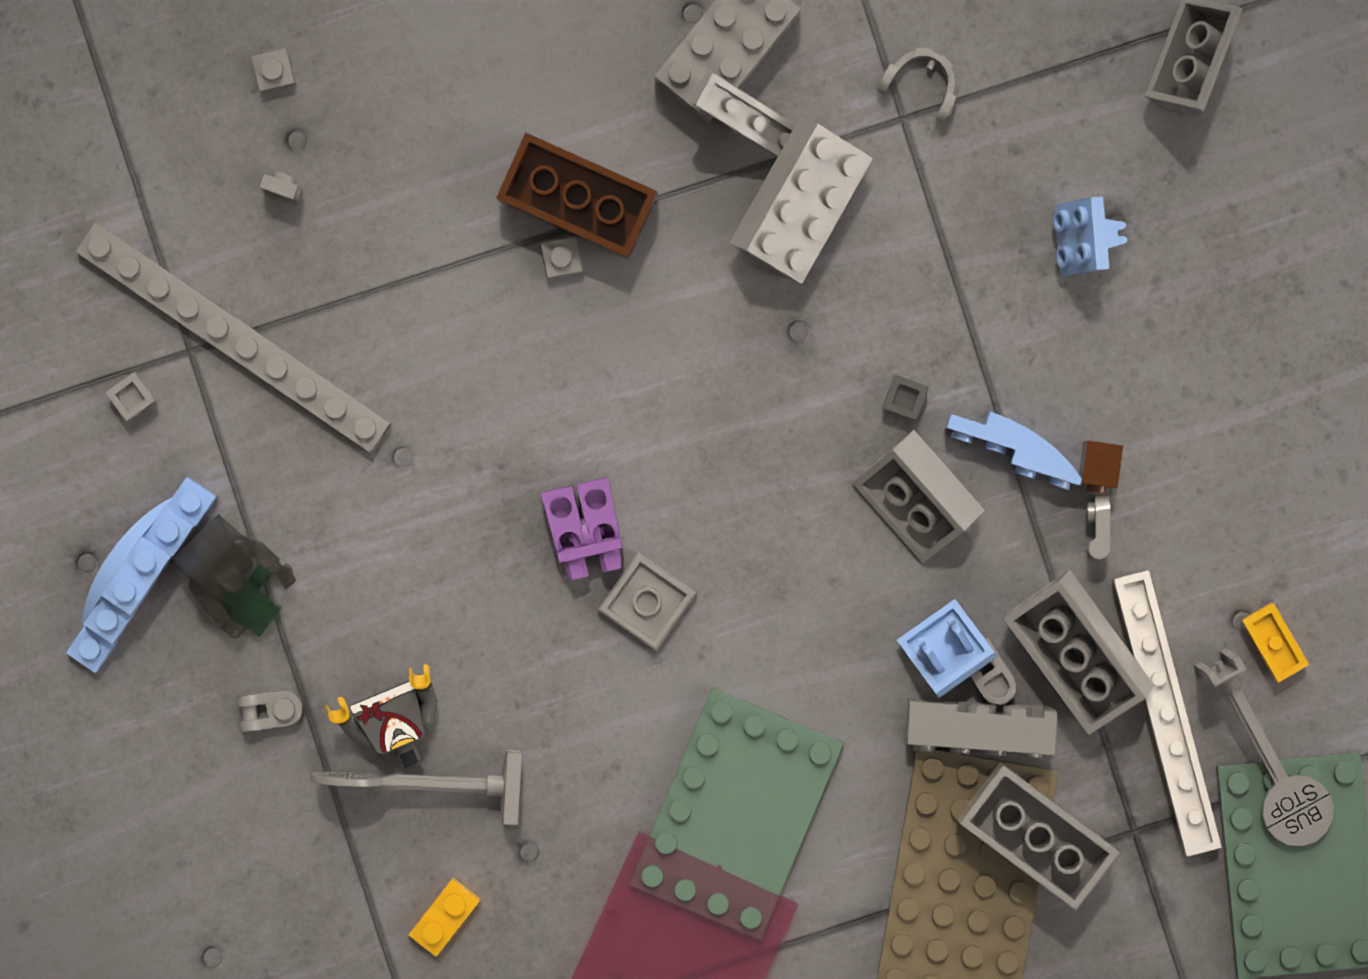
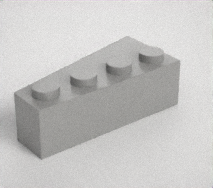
(981, 727)

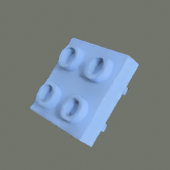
(1084, 236)
(946, 648)

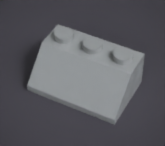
(1193, 55)
(918, 497)

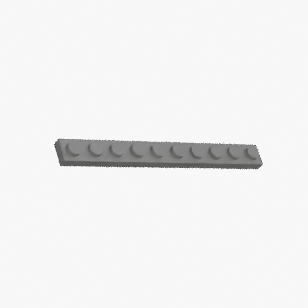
(233, 337)

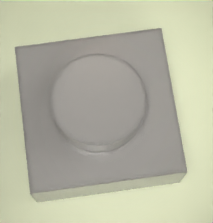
(273, 70)
(281, 185)
(561, 257)
(131, 396)

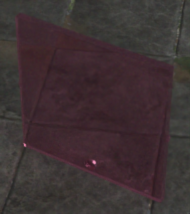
(658, 936)

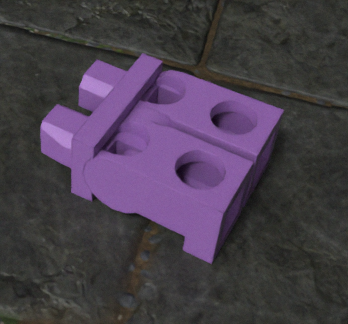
(588, 536)

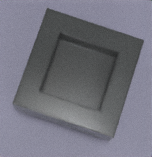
(905, 397)

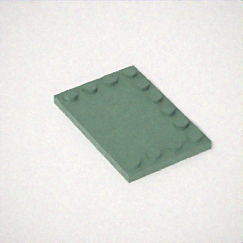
(743, 797)
(1296, 903)

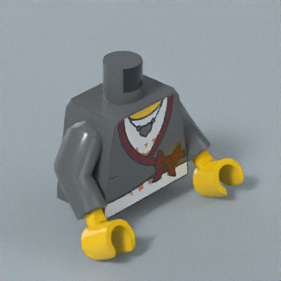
(391, 718)

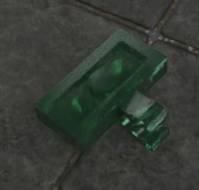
(251, 605)

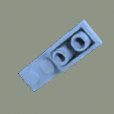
(1029, 451)

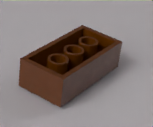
(577, 196)

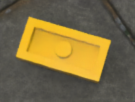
(1274, 642)
(444, 917)

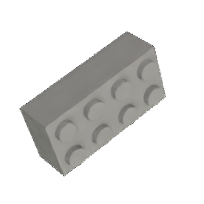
(728, 42)
(801, 200)
(1079, 652)
(1037, 835)

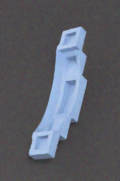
(134, 569)

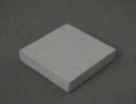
(647, 601)

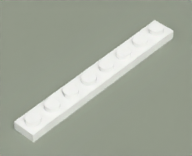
(1167, 714)

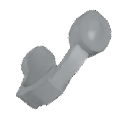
(934, 58)

